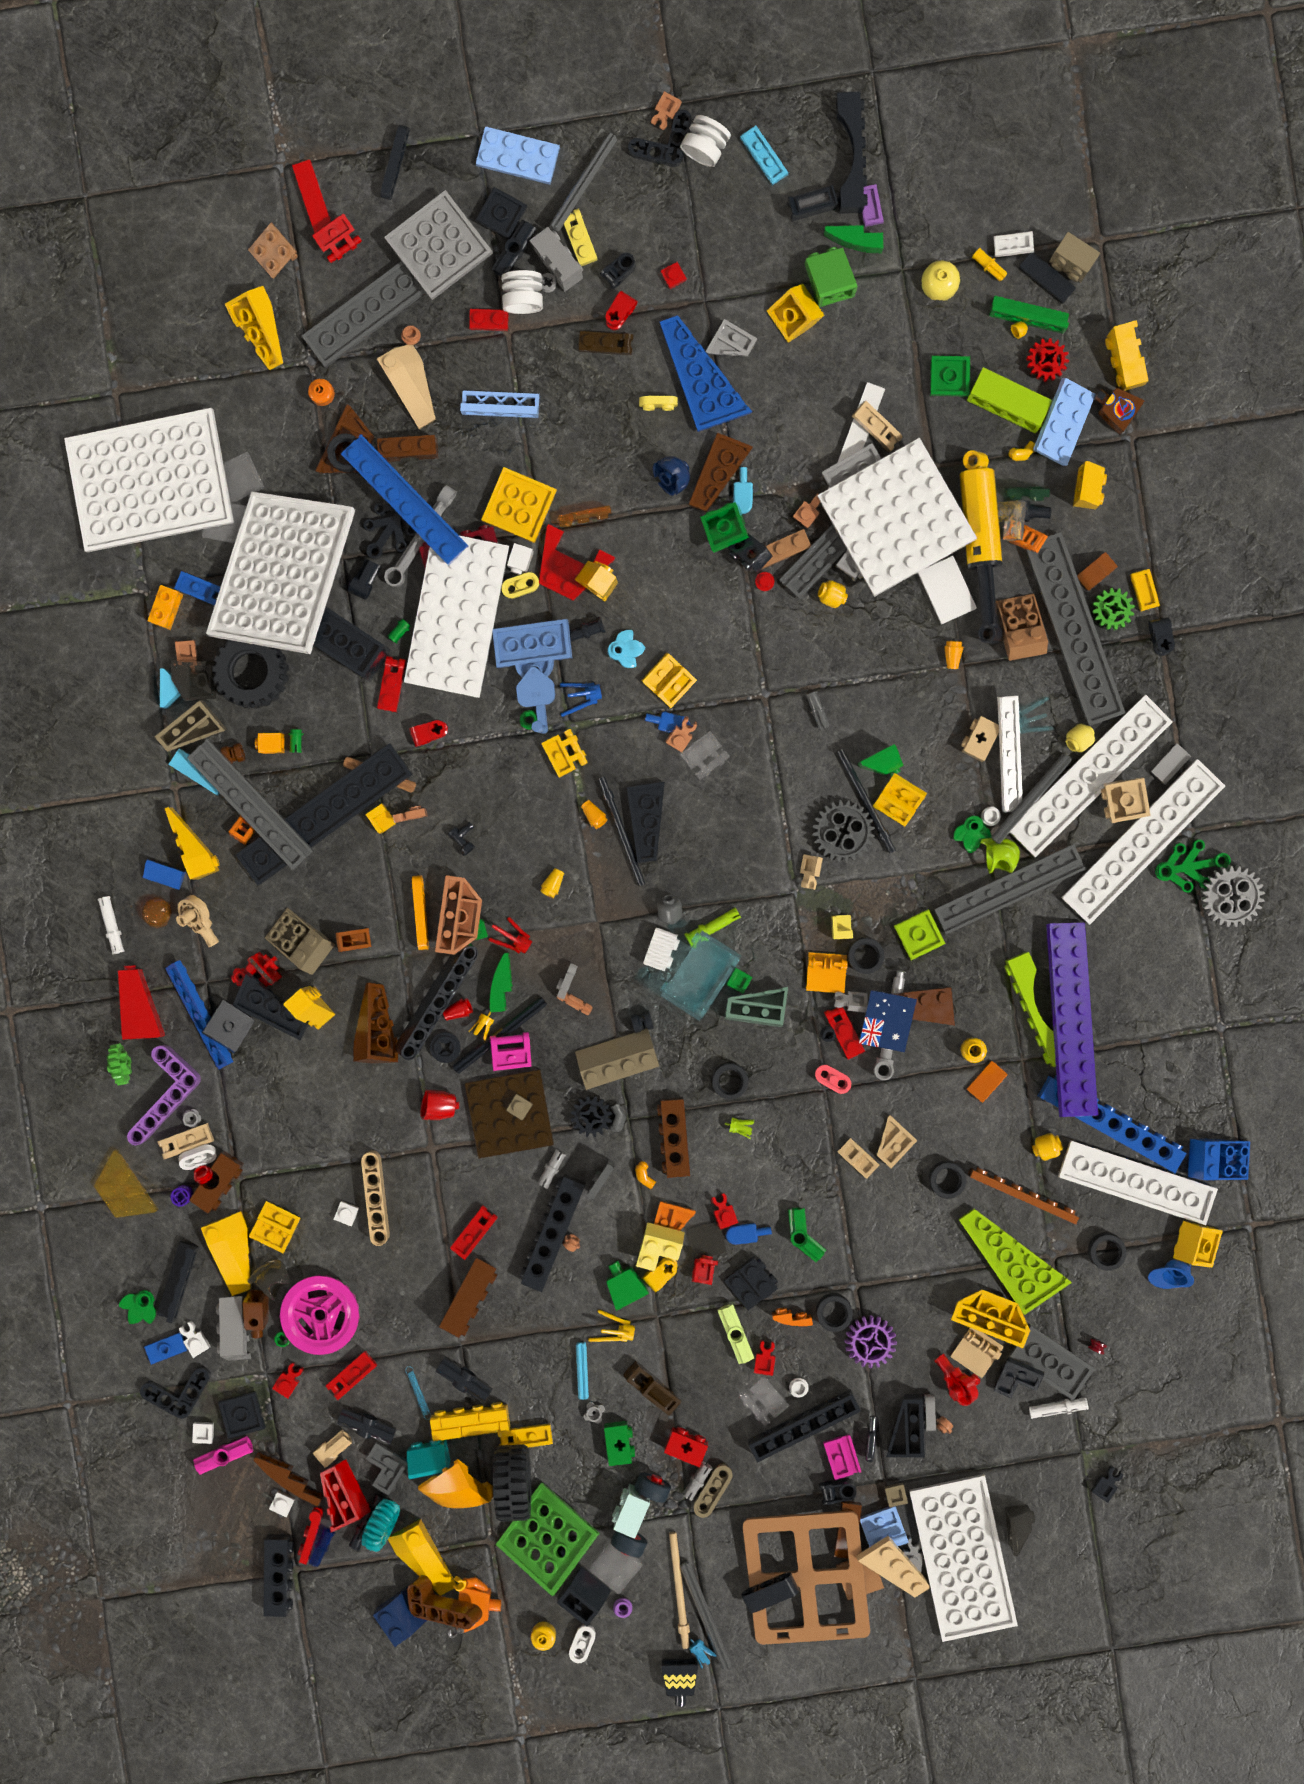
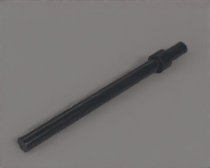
(608, 797)
(883, 835)

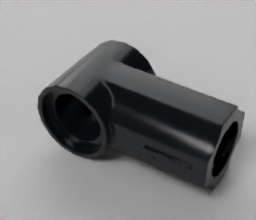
(362, 584)

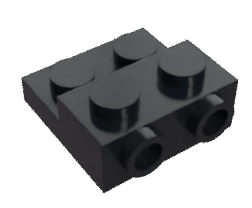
(751, 1282)

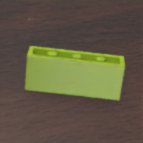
(1009, 400)

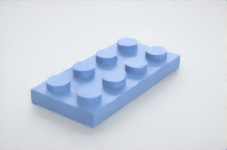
(517, 155)
(1064, 422)

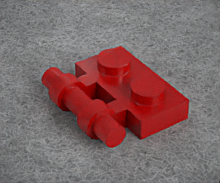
(333, 233)

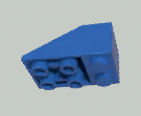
(1219, 1159)

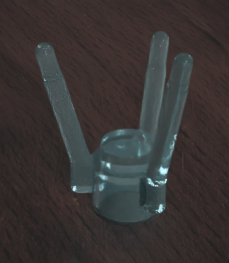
(1024, 722)

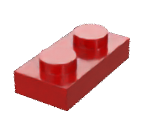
(488, 320)

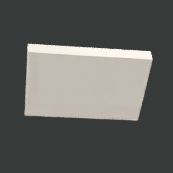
(947, 590)

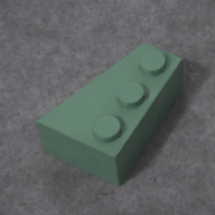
(758, 1008)

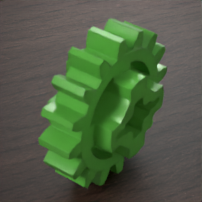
(1116, 601)
(119, 1064)

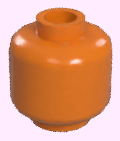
(326, 389)

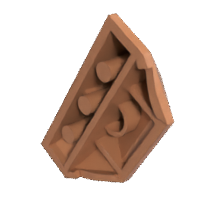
(458, 916)

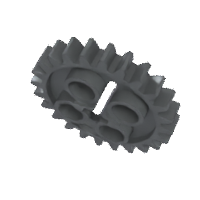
(827, 824)

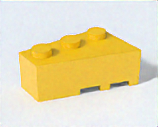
(1127, 356)
(597, 579)
(308, 1006)

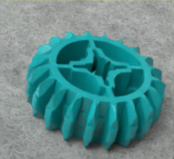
(380, 1525)

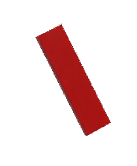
(311, 194)

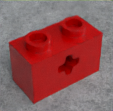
(693, 1454)

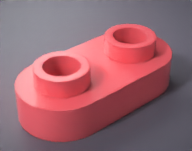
(832, 1079)

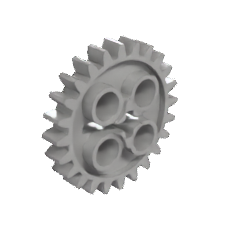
(1215, 899)

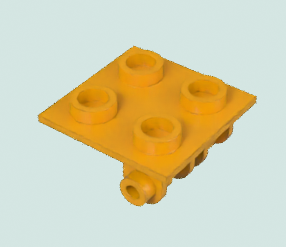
(826, 972)

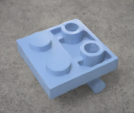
(882, 1524)

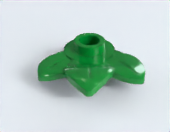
(972, 836)
(137, 1308)

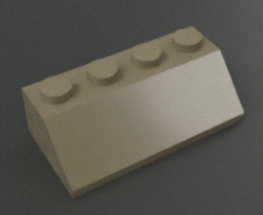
(617, 1059)

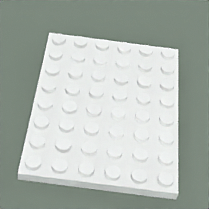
(149, 480)
(280, 572)

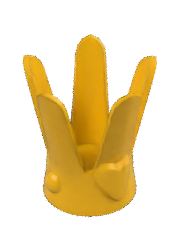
(483, 1020)

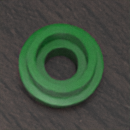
(524, 715)

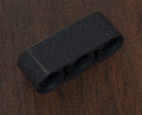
(770, 1592)

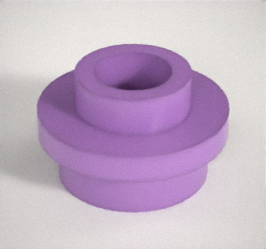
(622, 1613)

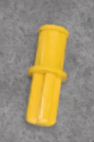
(989, 264)

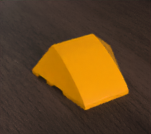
(457, 1488)

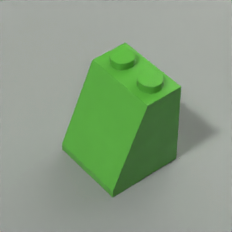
(830, 276)

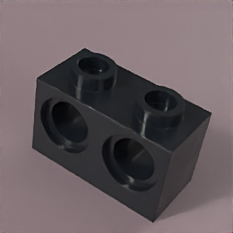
(750, 549)

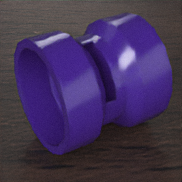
(181, 1195)

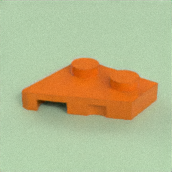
(673, 1216)

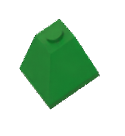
(883, 762)

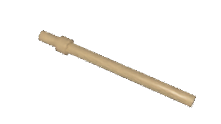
(683, 1626)

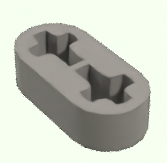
(929, 1410)

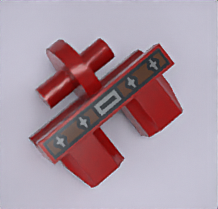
(265, 967)

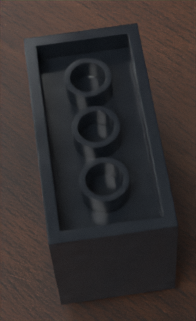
(350, 645)

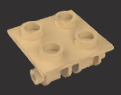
(977, 1352)

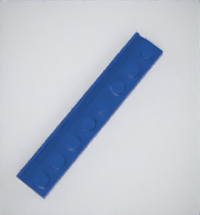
(404, 500)

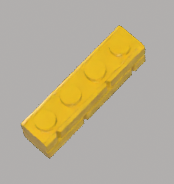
(469, 1422)

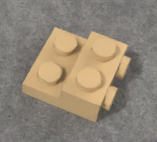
(1125, 800)

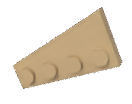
(892, 1564)

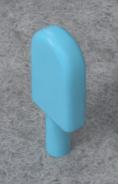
(743, 492)

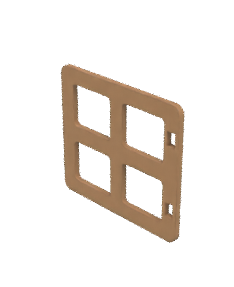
(808, 1577)

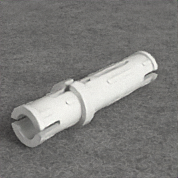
(113, 933)
(1066, 1406)

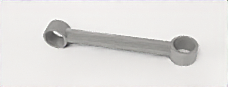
(443, 501)

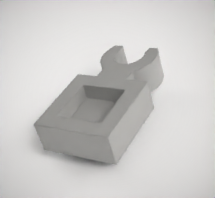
(564, 984)
(853, 1000)
(913, 1554)

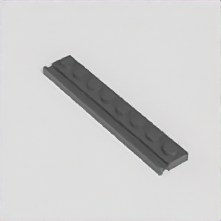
(814, 563)
(250, 804)
(1009, 889)

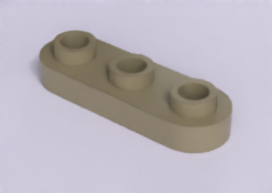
(712, 1498)

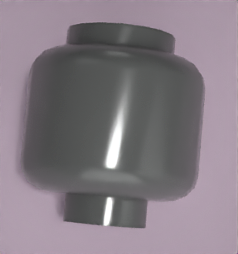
(669, 909)

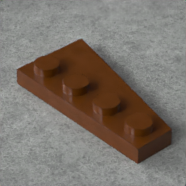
(932, 1005)

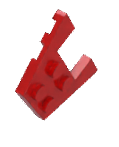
(560, 570)

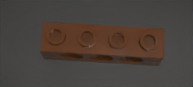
(679, 1168)

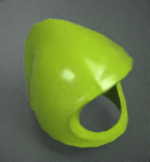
(1002, 855)

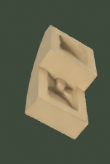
(858, 1158)

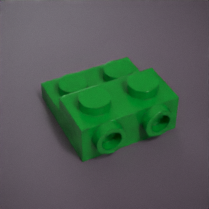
(724, 526)

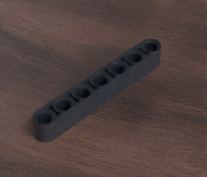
(436, 1009)

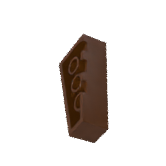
(467, 1298)

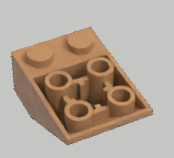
(1022, 627)

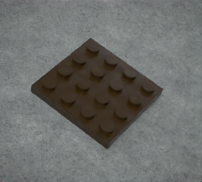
(499, 1130)

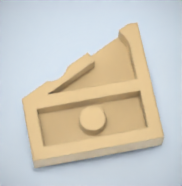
(894, 1142)

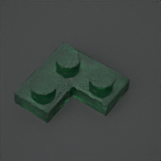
(1035, 493)

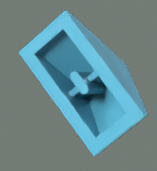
(168, 690)

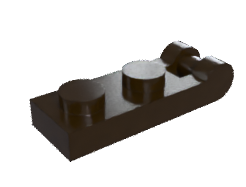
(605, 343)

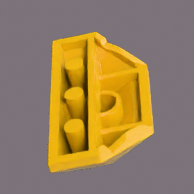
(993, 1317)

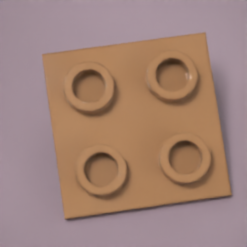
(272, 250)

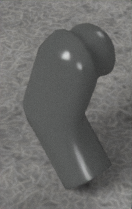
(619, 1120)

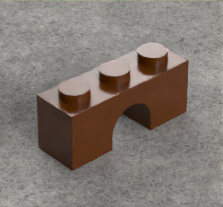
(413, 446)
(209, 1197)

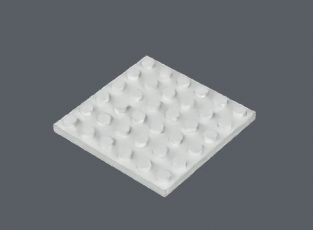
(897, 517)

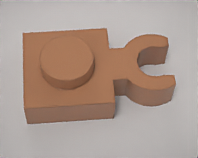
(667, 107)
(186, 650)
(681, 737)
(414, 813)

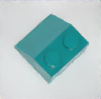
(427, 1458)

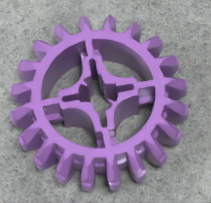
(864, 1337)

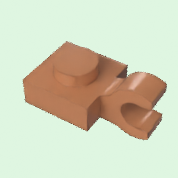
(807, 512)

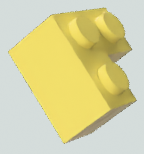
(659, 1242)

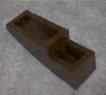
(651, 1388)

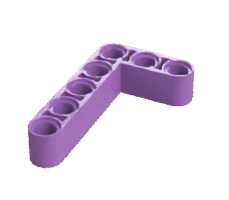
(168, 1097)

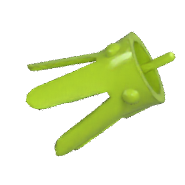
(738, 1126)

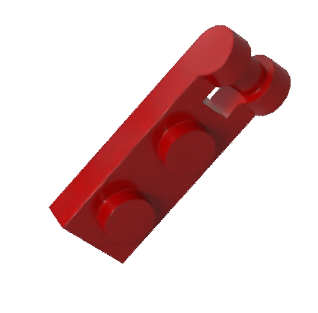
(391, 684)
(845, 1032)
(473, 1233)
(351, 1374)
(310, 1534)

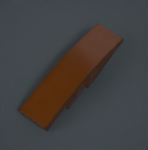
(281, 1473)

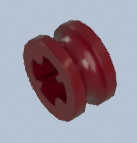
(1097, 1346)

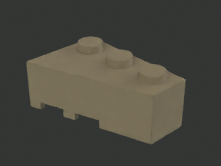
(190, 727)

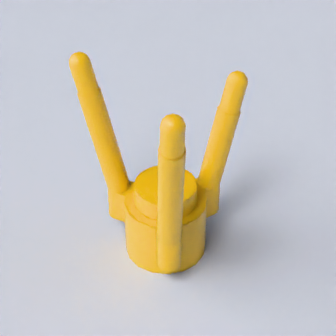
(624, 1333)

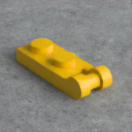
(530, 1436)

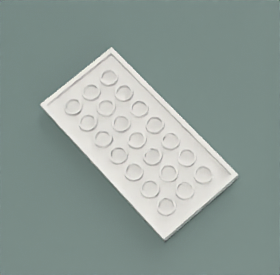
(457, 618)
(963, 1557)

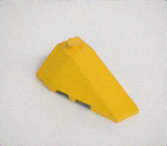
(419, 1552)

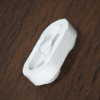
(197, 1157)
(582, 1642)

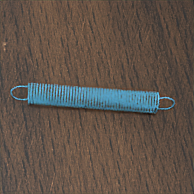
(418, 1393)

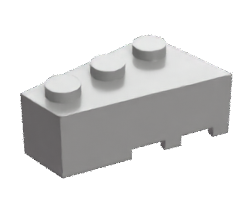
(557, 258)
(231, 1329)

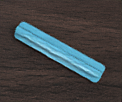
(582, 1371)

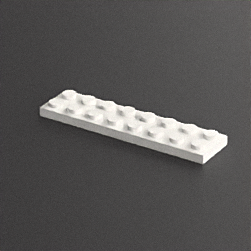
(1137, 1182)

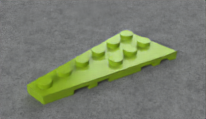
(1020, 1270)

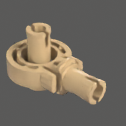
(196, 917)

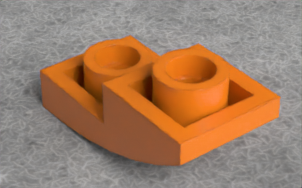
(784, 1316)

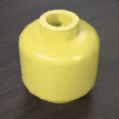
(1080, 738)

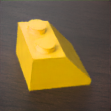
(795, 312)
(1089, 486)
(1197, 1244)

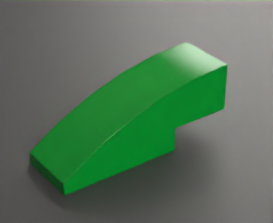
(855, 238)
(501, 983)

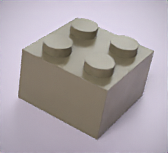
(1074, 257)

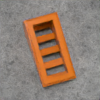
(1027, 543)
(237, 825)

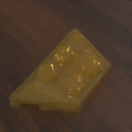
(122, 1189)

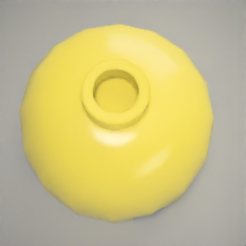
(940, 280)

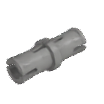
(551, 1168)
(697, 1480)

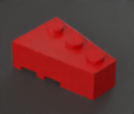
(343, 1495)

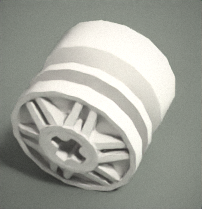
(705, 140)
(523, 292)

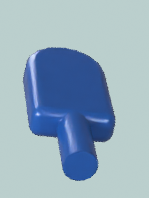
(667, 721)
(745, 1233)

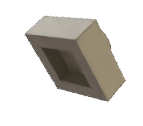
(519, 1106)
(896, 1495)

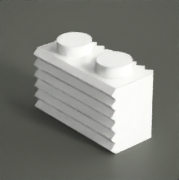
(660, 949)

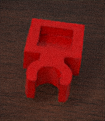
(724, 1214)
(764, 1361)
(286, 1382)

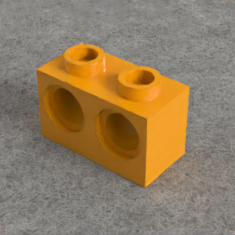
(165, 607)

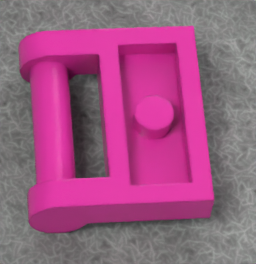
(510, 1057)

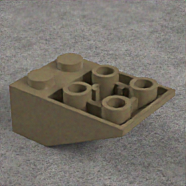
(299, 941)

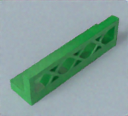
(1029, 314)

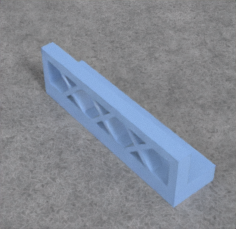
(500, 409)

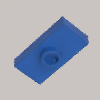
(165, 1348)

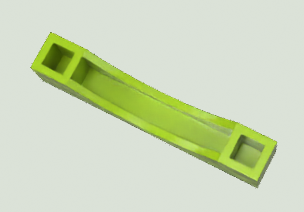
(1023, 973)

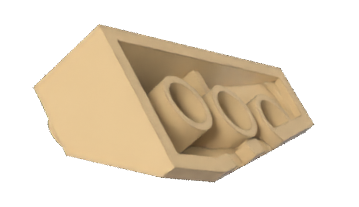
(408, 378)

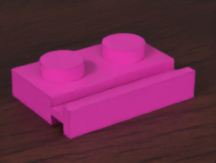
(842, 1456)

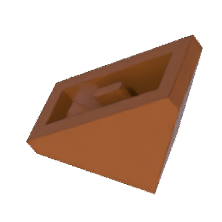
(1096, 571)
(353, 940)

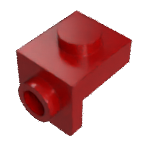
(704, 1270)

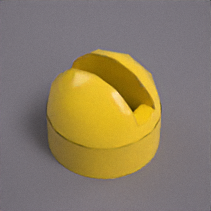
(1019, 329)

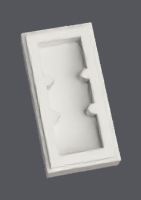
(1013, 244)

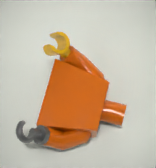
(476, 1592)

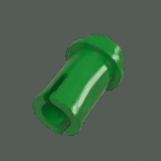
(399, 630)
(295, 738)

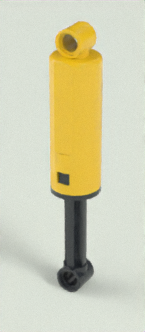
(984, 553)

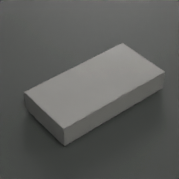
(1170, 764)

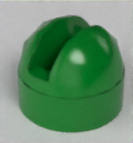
(279, 1342)

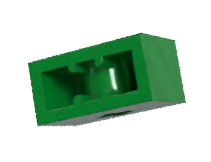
(614, 1432)

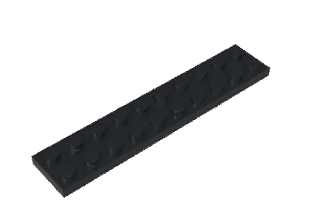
(331, 809)

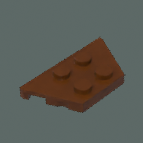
(349, 424)

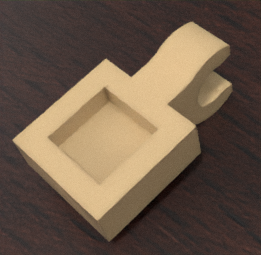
(810, 868)

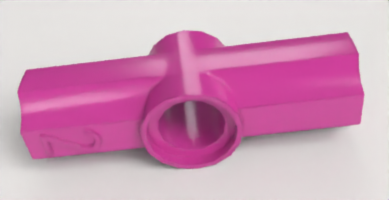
(213, 1459)

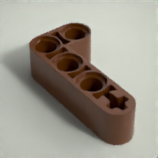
(440, 1609)

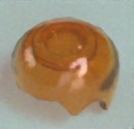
(156, 912)

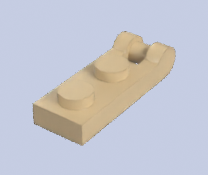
(877, 425)
(186, 1140)

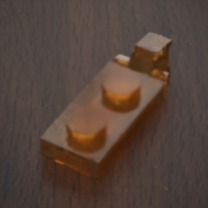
(583, 516)

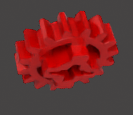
(1051, 366)

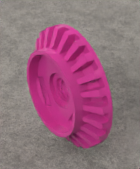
(325, 1337)

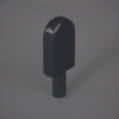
(871, 1439)

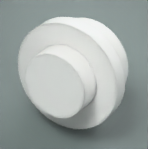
(990, 816)
(798, 1387)

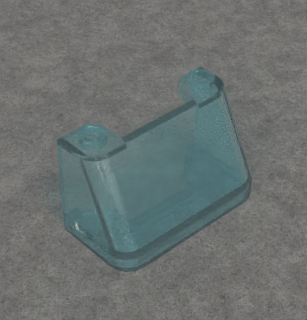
(701, 975)

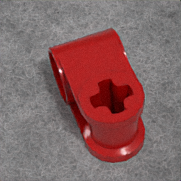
(622, 308)
(425, 733)

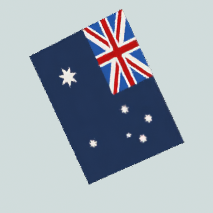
(887, 1021)

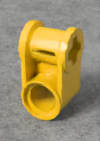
(659, 1277)

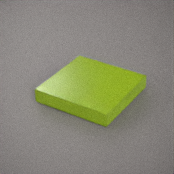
(919, 934)

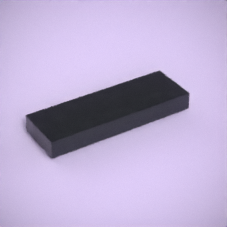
(1047, 277)

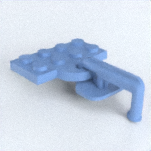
(530, 648)

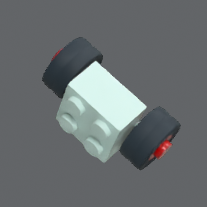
(632, 1510)

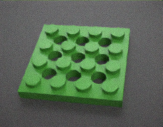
(560, 1537)

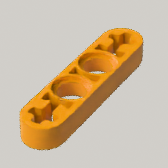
(420, 912)

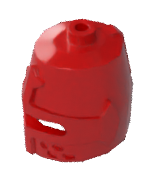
(438, 1105)

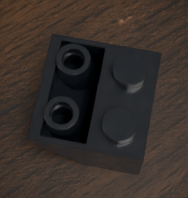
(583, 1596)

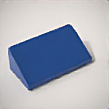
(163, 874)

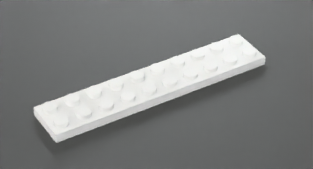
(1089, 774)
(1143, 841)

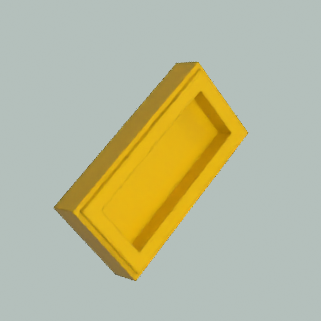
(1144, 590)

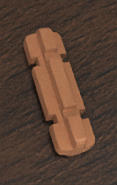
(577, 1003)

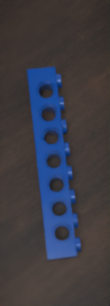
(1170, 1160)

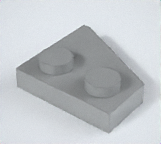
(731, 341)

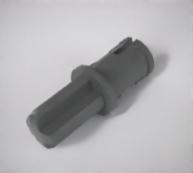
(817, 710)

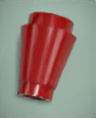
(459, 1009)

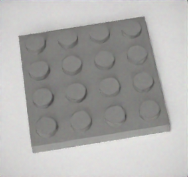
(438, 245)

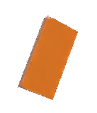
(987, 1081)

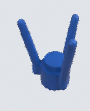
(591, 692)

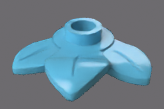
(628, 647)

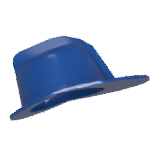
(1173, 1275)

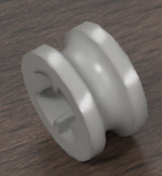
(548, 276)

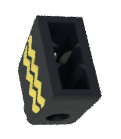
(680, 1678)

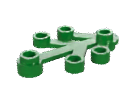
(1188, 866)

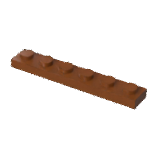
(1031, 1198)

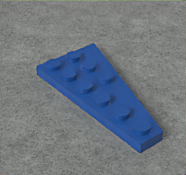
(704, 385)

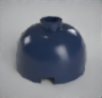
(672, 473)

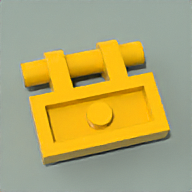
(559, 756)

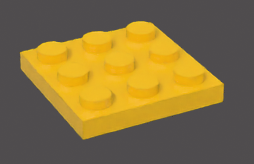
(519, 505)

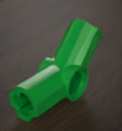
(808, 1245)

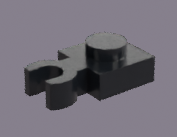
(1105, 1486)

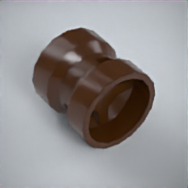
(234, 753)

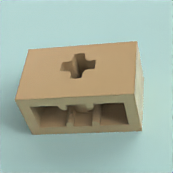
(980, 750)

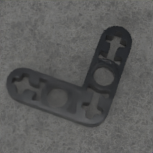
(666, 150)
(183, 1399)

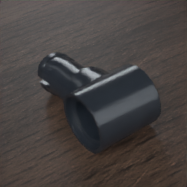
(1036, 511)

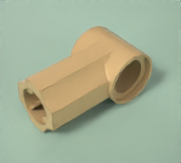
(328, 1452)

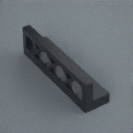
(177, 1281)

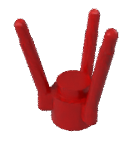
(521, 942)

